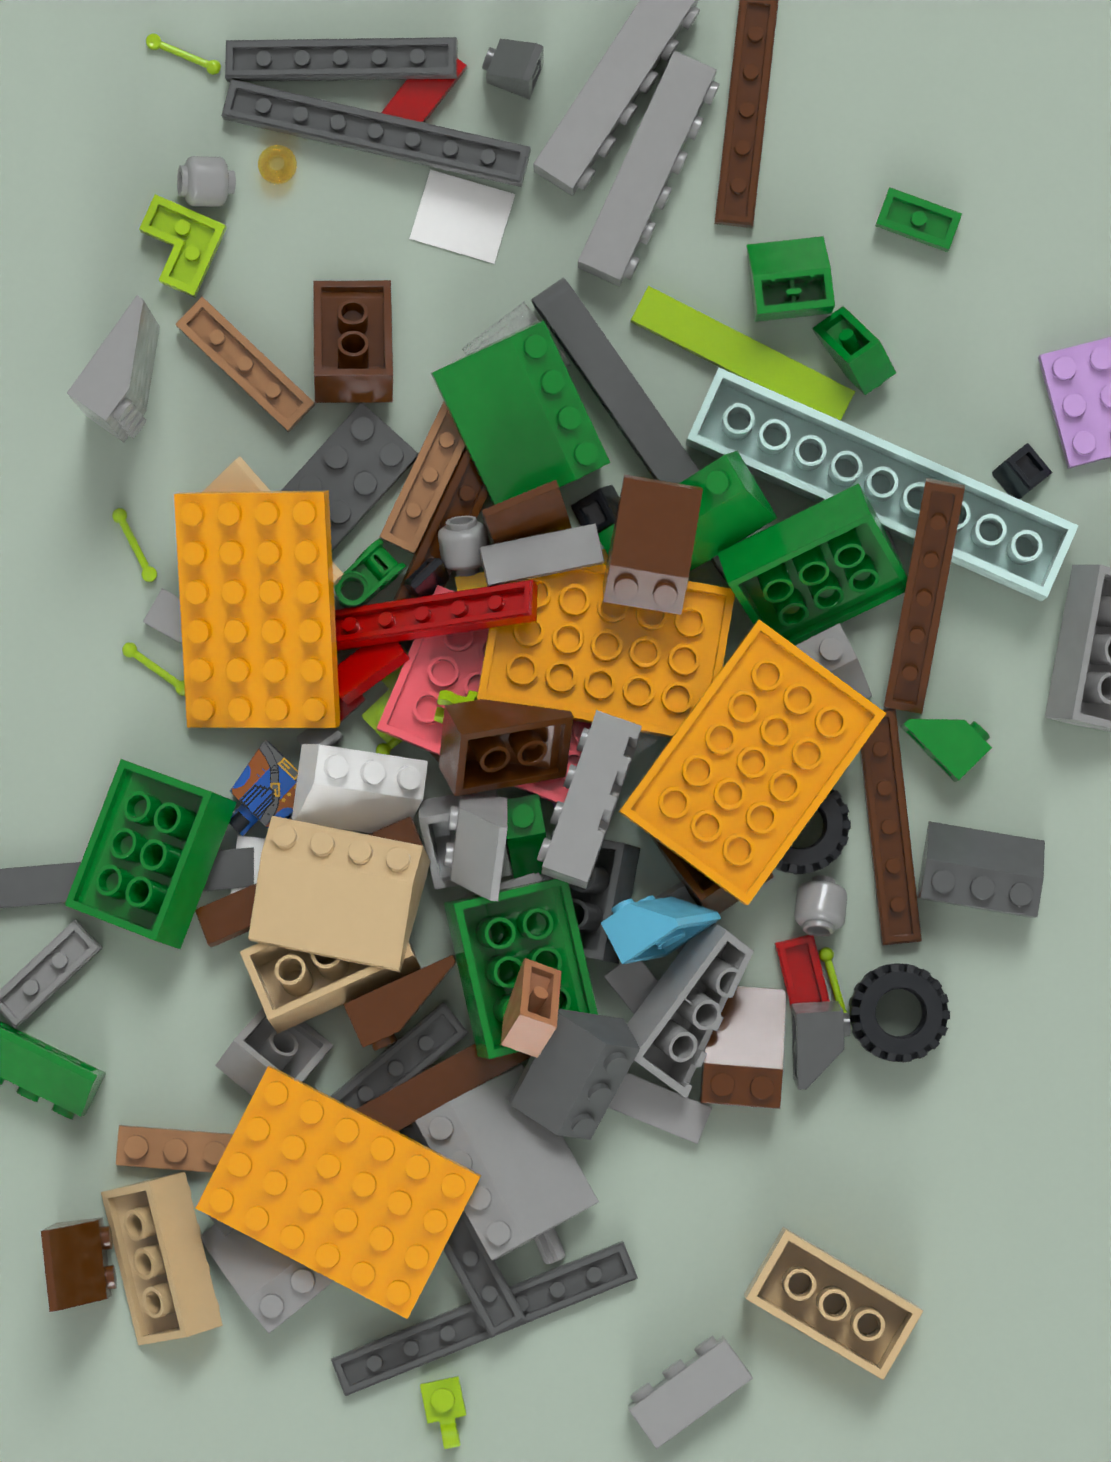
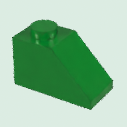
(855, 350)
(950, 743)
(525, 834)

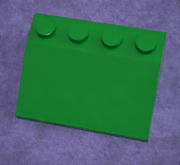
(520, 414)
(815, 567)
(150, 854)
(496, 937)

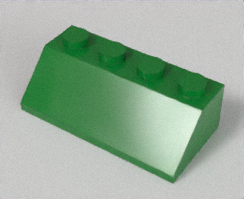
(729, 508)
(47, 1073)

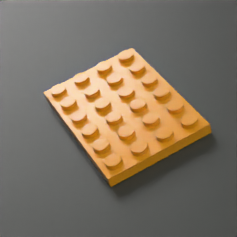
(257, 609)
(608, 654)
(752, 762)
(338, 1191)

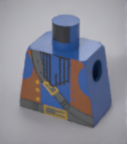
(264, 789)

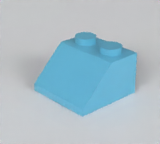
(654, 926)

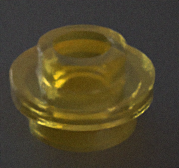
(277, 176)

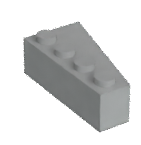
(590, 800)
(688, 1006)

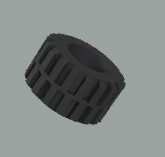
(828, 846)
(933, 1017)

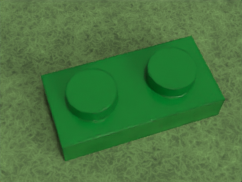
(918, 219)

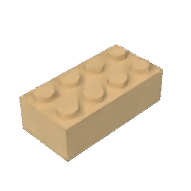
(304, 985)
(833, 1303)

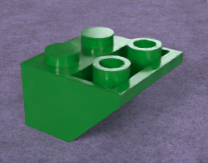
(790, 279)

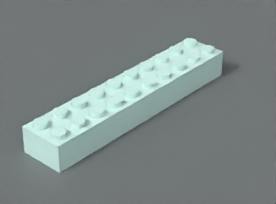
(826, 456)

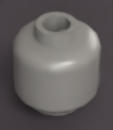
(205, 181)
(461, 543)
(820, 906)

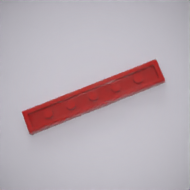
(436, 615)

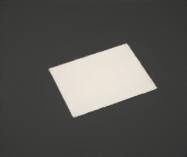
(462, 216)

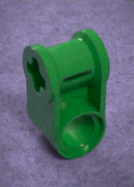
(370, 574)

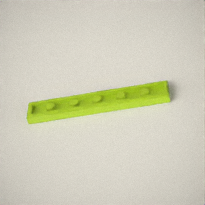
(739, 353)

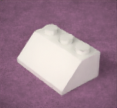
(356, 788)

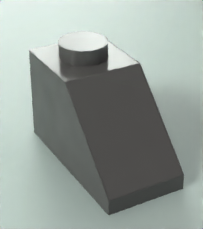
(514, 66)
(816, 1038)

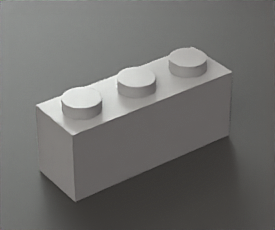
(688, 1390)

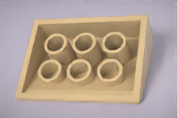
(337, 893)

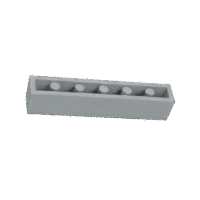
(612, 90)
(647, 168)

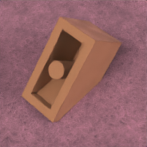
(532, 1008)

